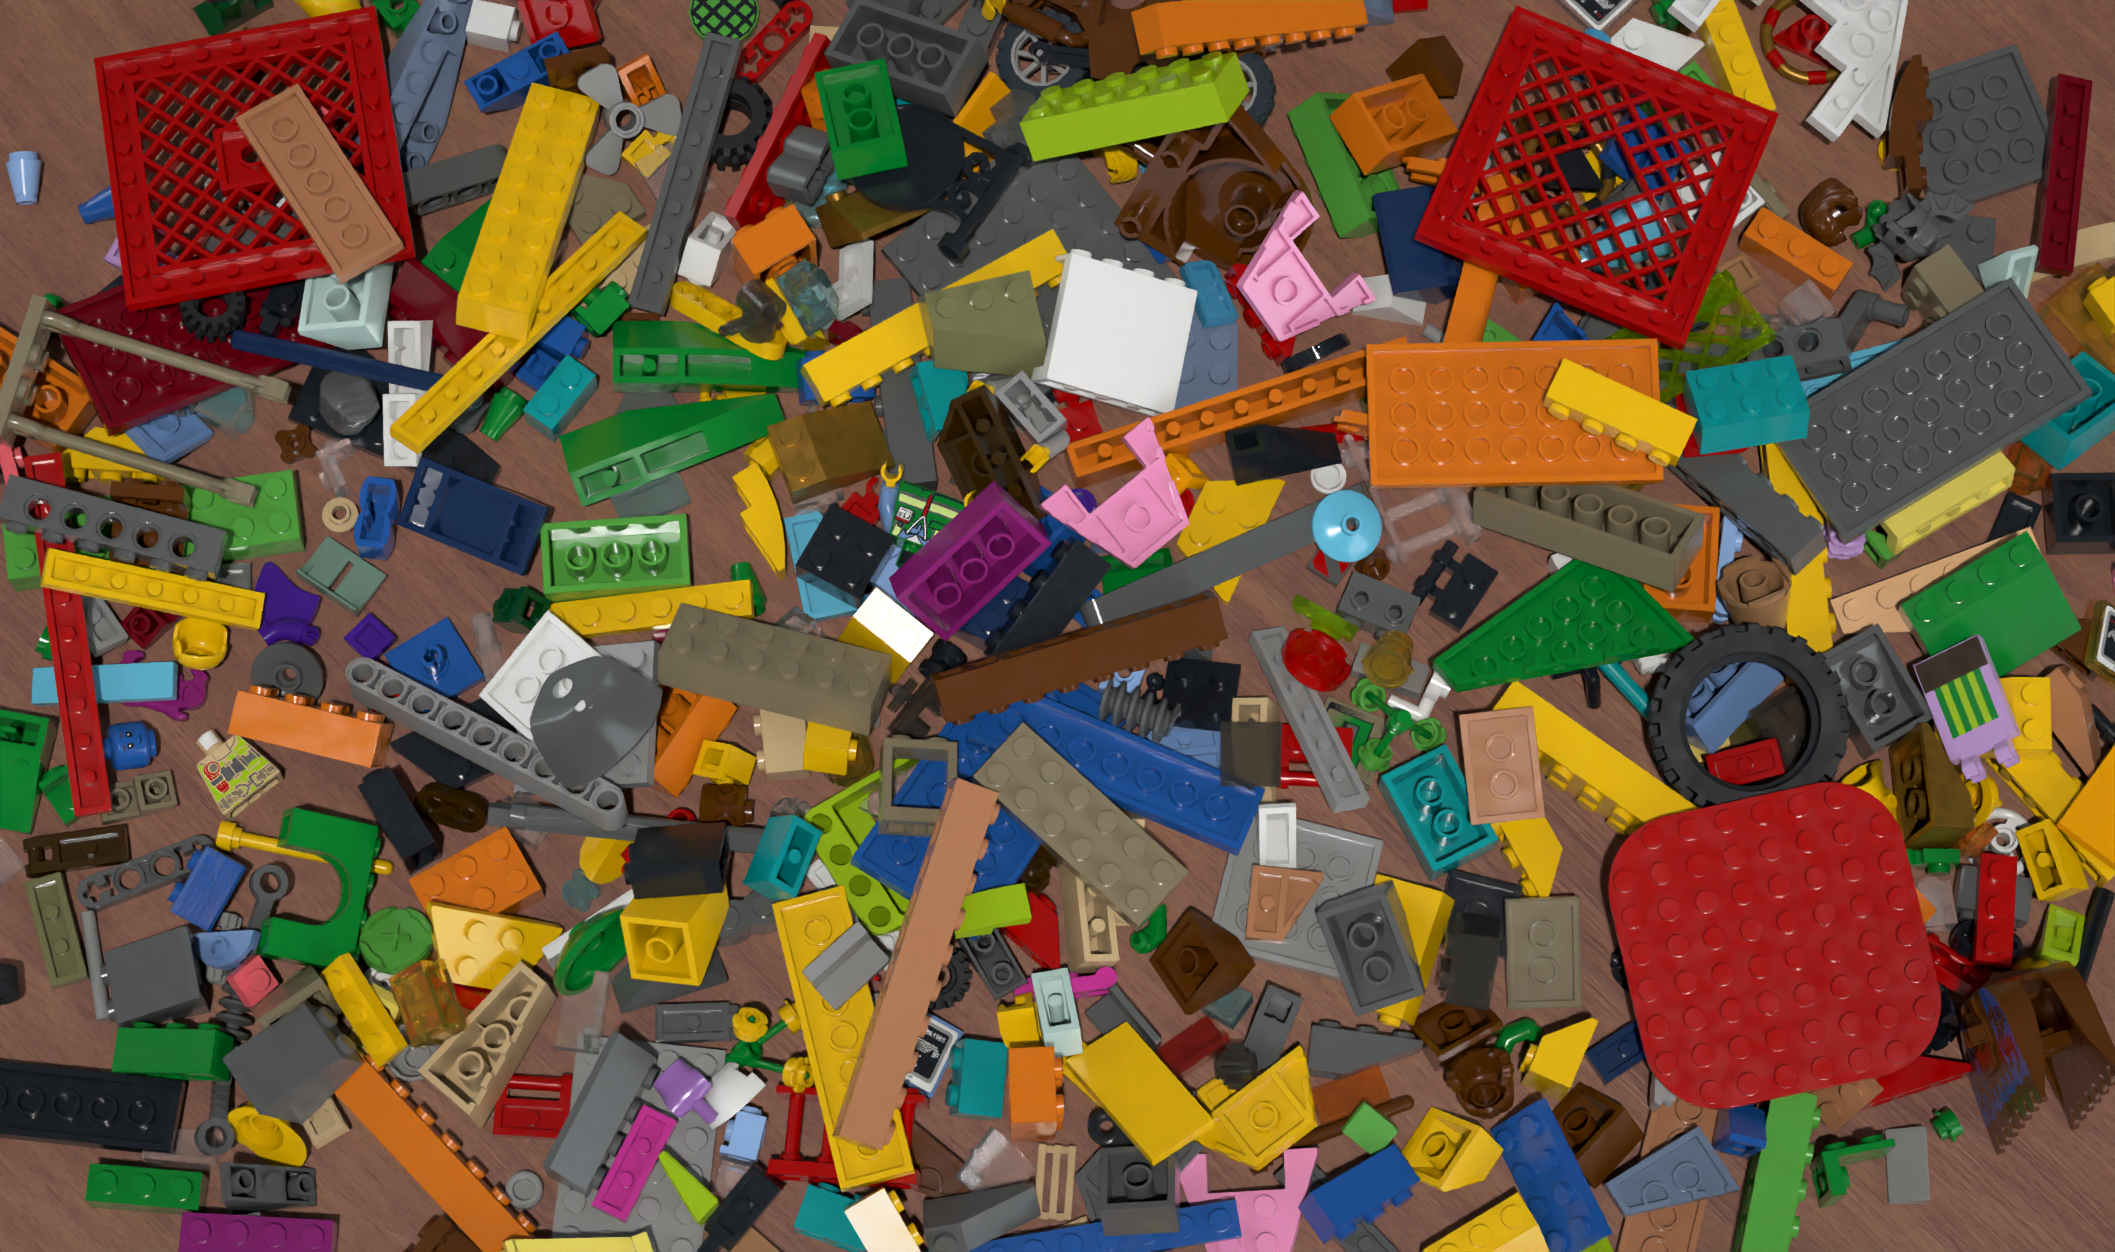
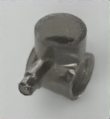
(759, 315)

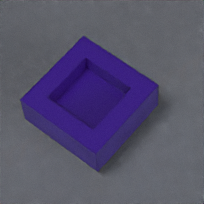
(370, 638)

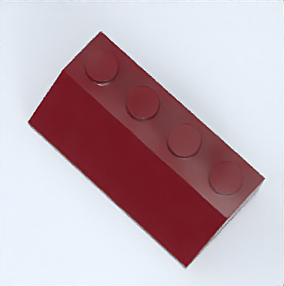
(424, 296)

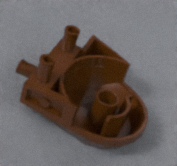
(1210, 192)

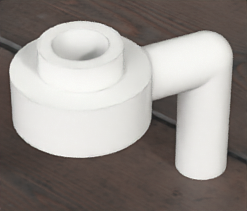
(1436, 688)

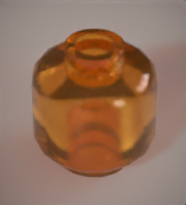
(2030, 469)

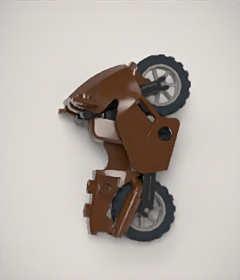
(1101, 49)

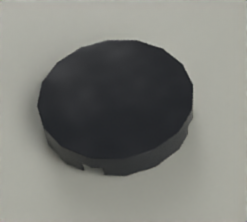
(1315, 353)

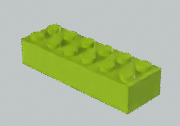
(1134, 105)

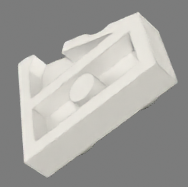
(1657, 44)

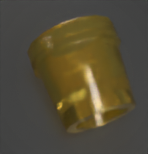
(1390, 660)

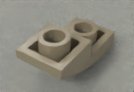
(141, 797)

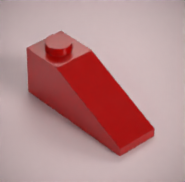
(1917, 1077)

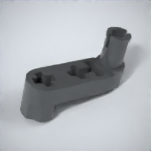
(1865, 308)

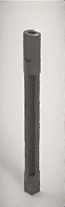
(563, 822)

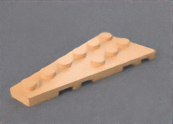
(1882, 600)

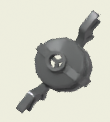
(1912, 231)

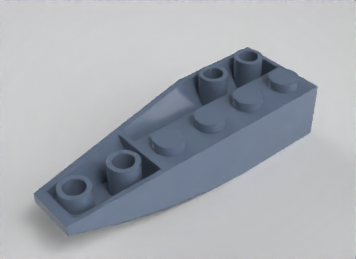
(424, 76)

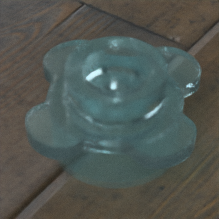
(580, 891)

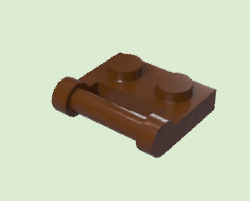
(566, 68)

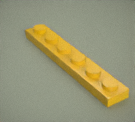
(152, 589)
(652, 609)

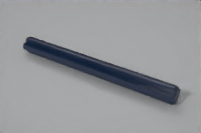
(334, 360)

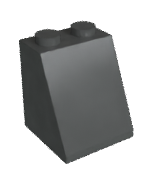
(155, 980)
(294, 1064)

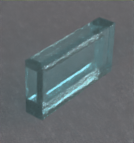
(652, 498)

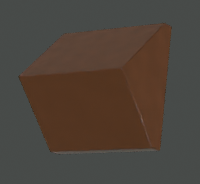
(1452, 1030)

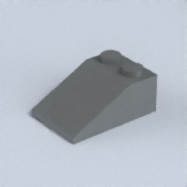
(1878, 690)
(1372, 947)

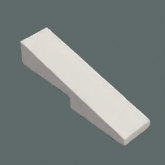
(407, 346)

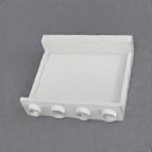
(1117, 335)

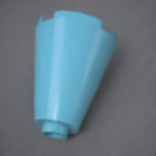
(1628, 237)

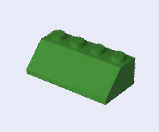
(1338, 176)

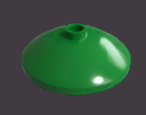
(590, 948)

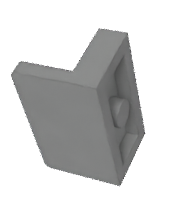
(846, 966)

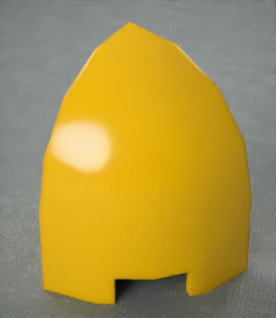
(602, 858)
(1019, 1023)

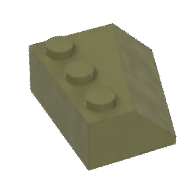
(985, 326)

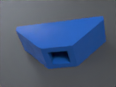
(509, 81)

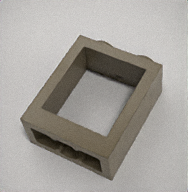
(910, 820)

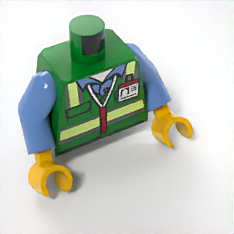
(914, 512)

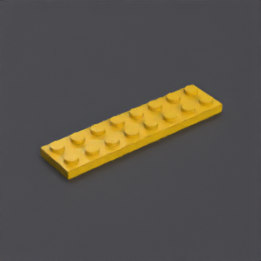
(833, 1036)

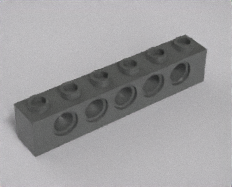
(1827, 359)
(24, 494)

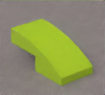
(994, 909)

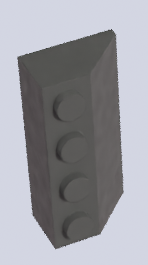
(600, 1115)

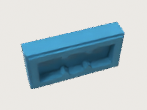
(1213, 299)

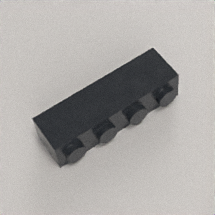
(1052, 600)

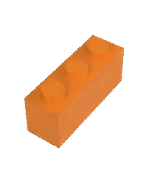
(1793, 253)

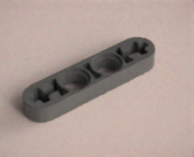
(145, 868)

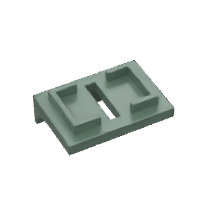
(326, 567)

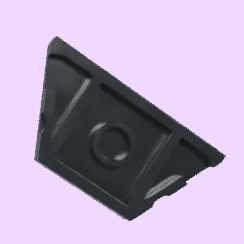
(443, 764)

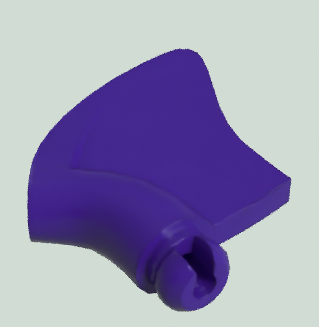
(286, 609)

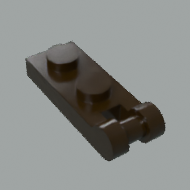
(76, 850)

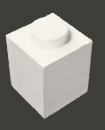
(492, 26)

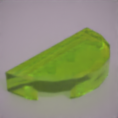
(1325, 620)

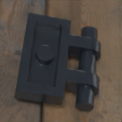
(1463, 592)

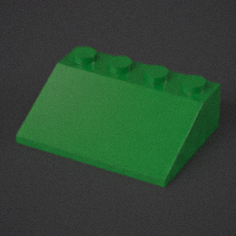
(2001, 597)

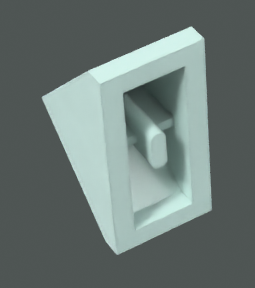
(2015, 264)

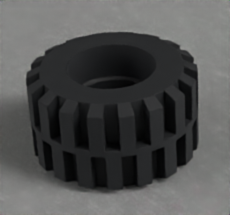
(739, 148)

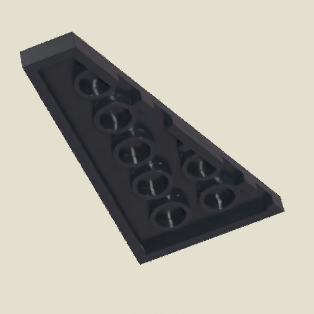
(447, 448)

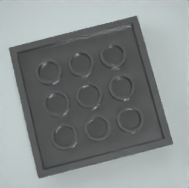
(1984, 127)

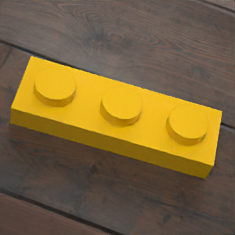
(363, 1009)

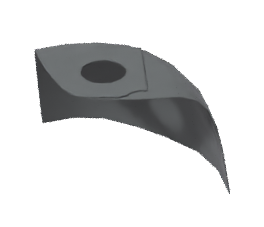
(595, 739)

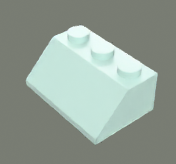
(347, 313)

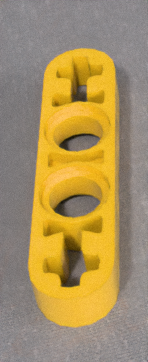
(714, 312)

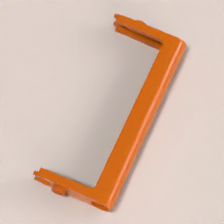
(1475, 285)

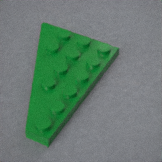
(1561, 626)

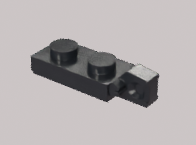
(281, 307)
(740, 1210)

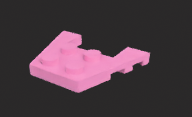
(1285, 287)
(1137, 515)
(1266, 1217)

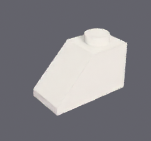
(707, 250)

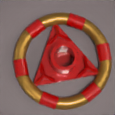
(1798, 39)

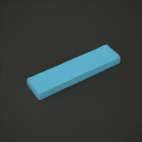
(115, 683)

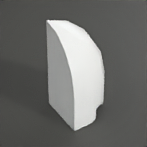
(731, 1092)

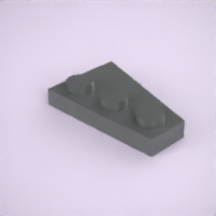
(1970, 239)

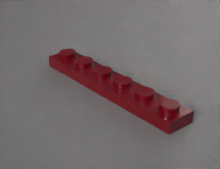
(2063, 175)

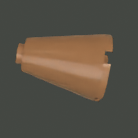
(1756, 591)

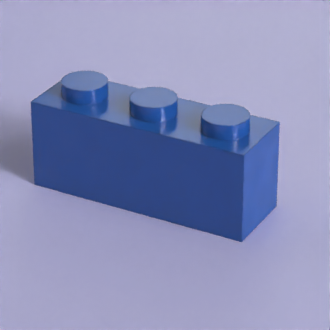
(1359, 1195)

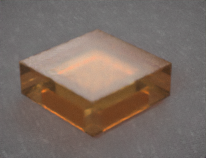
(1976, 840)

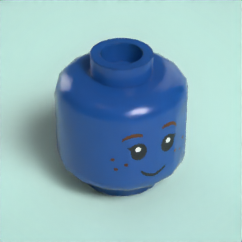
(129, 745)

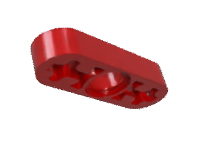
(797, 32)

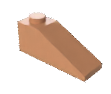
(2073, 717)

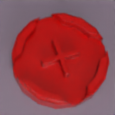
(1315, 660)

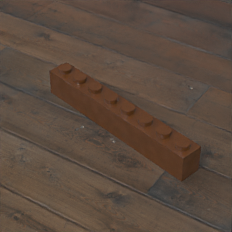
(1079, 657)

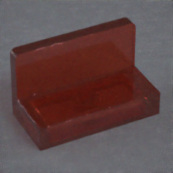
(1192, 1048)

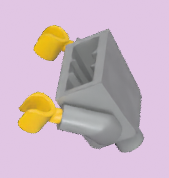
(1032, 414)

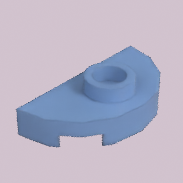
(225, 948)

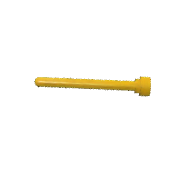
(232, 837)

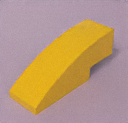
(762, 517)

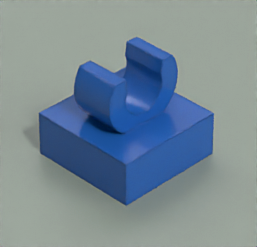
(536, 369)

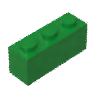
(173, 1052)
(146, 1189)

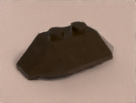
(985, 448)

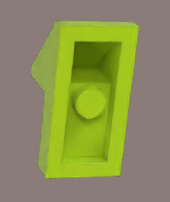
(2060, 936)

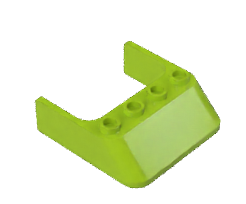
(843, 832)

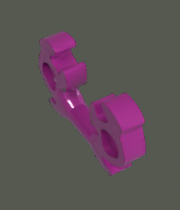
(191, 693)

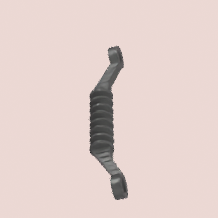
(233, 1019)

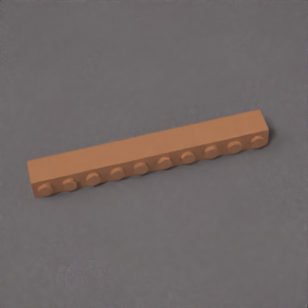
(916, 965)

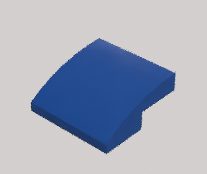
(1615, 159)

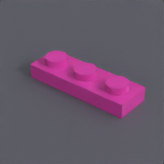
(634, 1164)

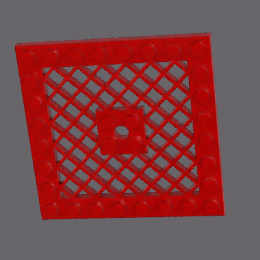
(219, 56)

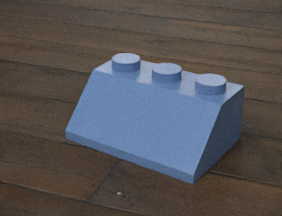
(1725, 701)

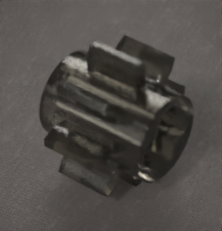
(1236, 1066)

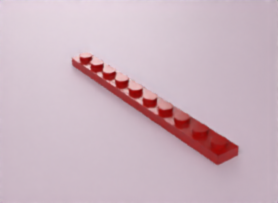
(72, 665)

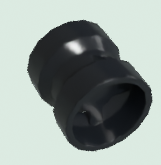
(943, 657)

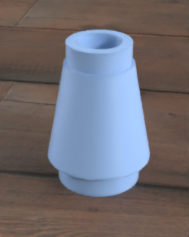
(24, 176)

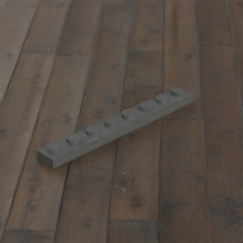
(685, 173)

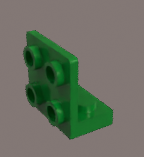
(1831, 1175)

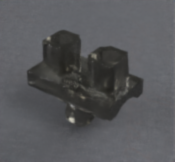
(907, 719)

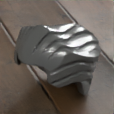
(347, 402)

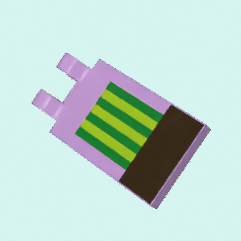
(1969, 706)

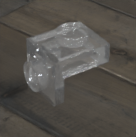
(331, 475)

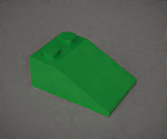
(861, 119)
(453, 252)

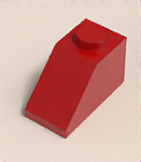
(1040, 936)

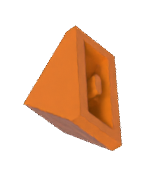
(640, 81)

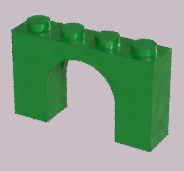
(350, 851)

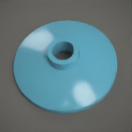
(1331, 531)

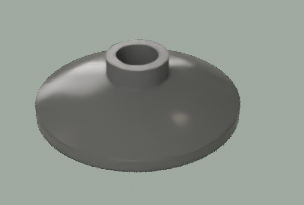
(270, 668)

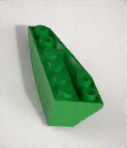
(693, 359)
(661, 440)

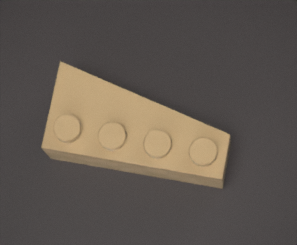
(480, 1061)

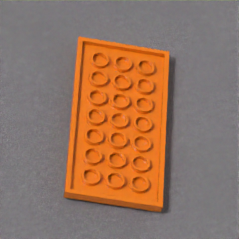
(1479, 419)

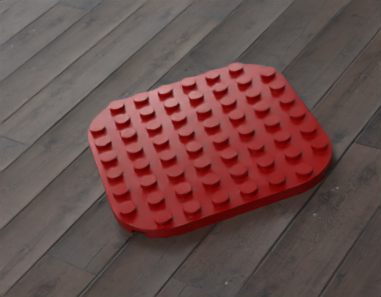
(1774, 946)

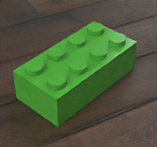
(614, 557)

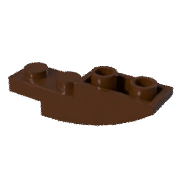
(1905, 123)

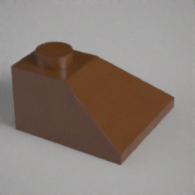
(1200, 962)

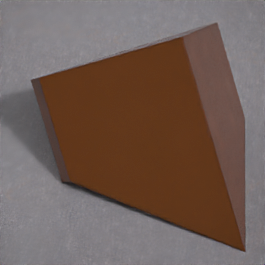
(1435, 60)

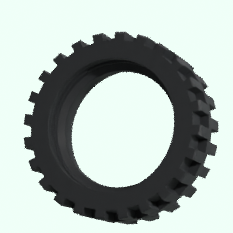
(1735, 645)

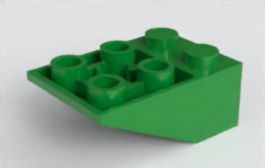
(24, 759)

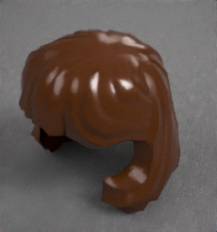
(1830, 212)
(1483, 1081)

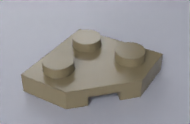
(597, 203)

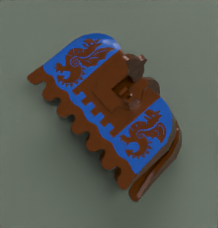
(2034, 1028)

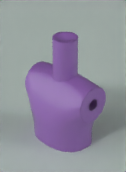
(684, 1090)

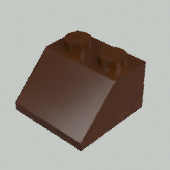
(1596, 1131)

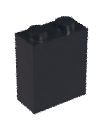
(399, 820)
(678, 860)

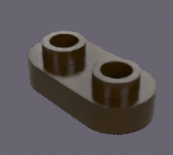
(452, 808)

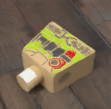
(235, 773)

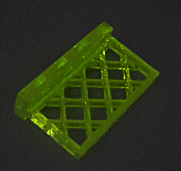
(1719, 294)

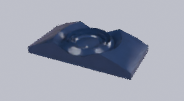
(473, 515)

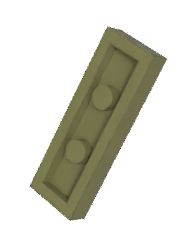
(56, 930)

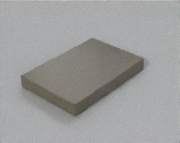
(1543, 952)

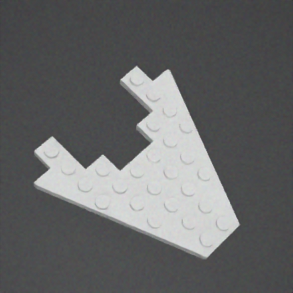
(1859, 44)

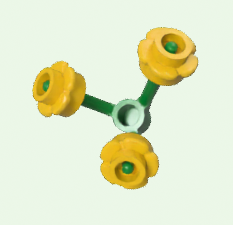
(752, 1031)

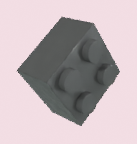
(1138, 1195)

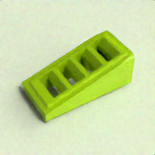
(695, 1196)

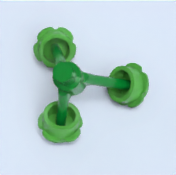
(1376, 753)

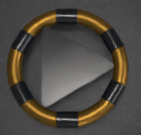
(1576, 171)

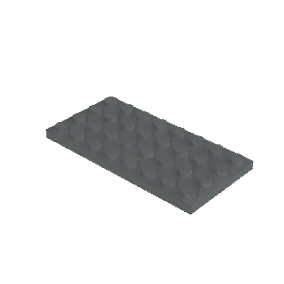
(1932, 410)

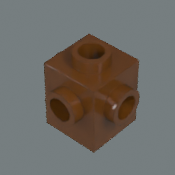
(725, 804)

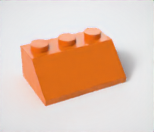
(680, 731)

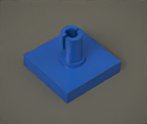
(437, 661)

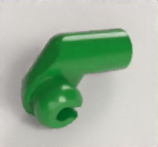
(1867, 235)
(1517, 1032)

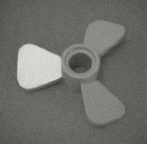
(659, 114)

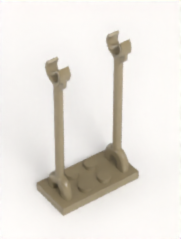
(30, 357)

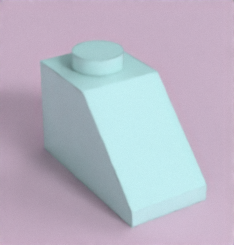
(1057, 1012)

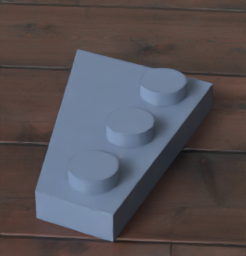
(1672, 1177)

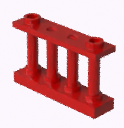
(793, 1169)

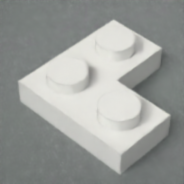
(855, 278)

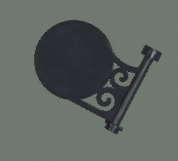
(934, 171)

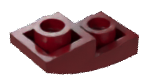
(148, 625)

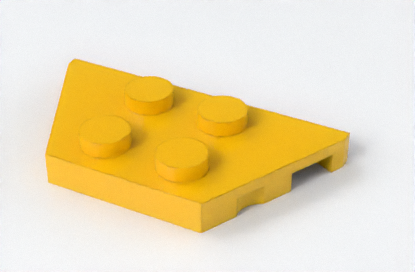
(1225, 513)
(486, 945)
(1265, 1114)

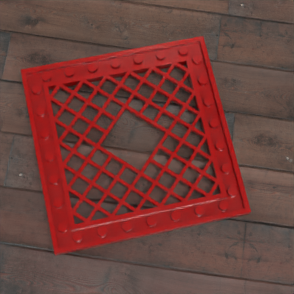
(1571, 282)

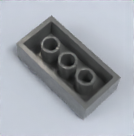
(922, 58)

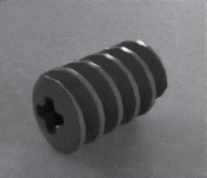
(1137, 711)

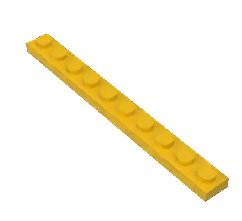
(497, 353)

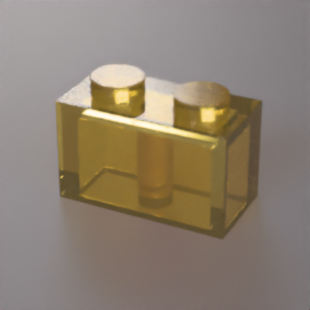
(428, 1003)

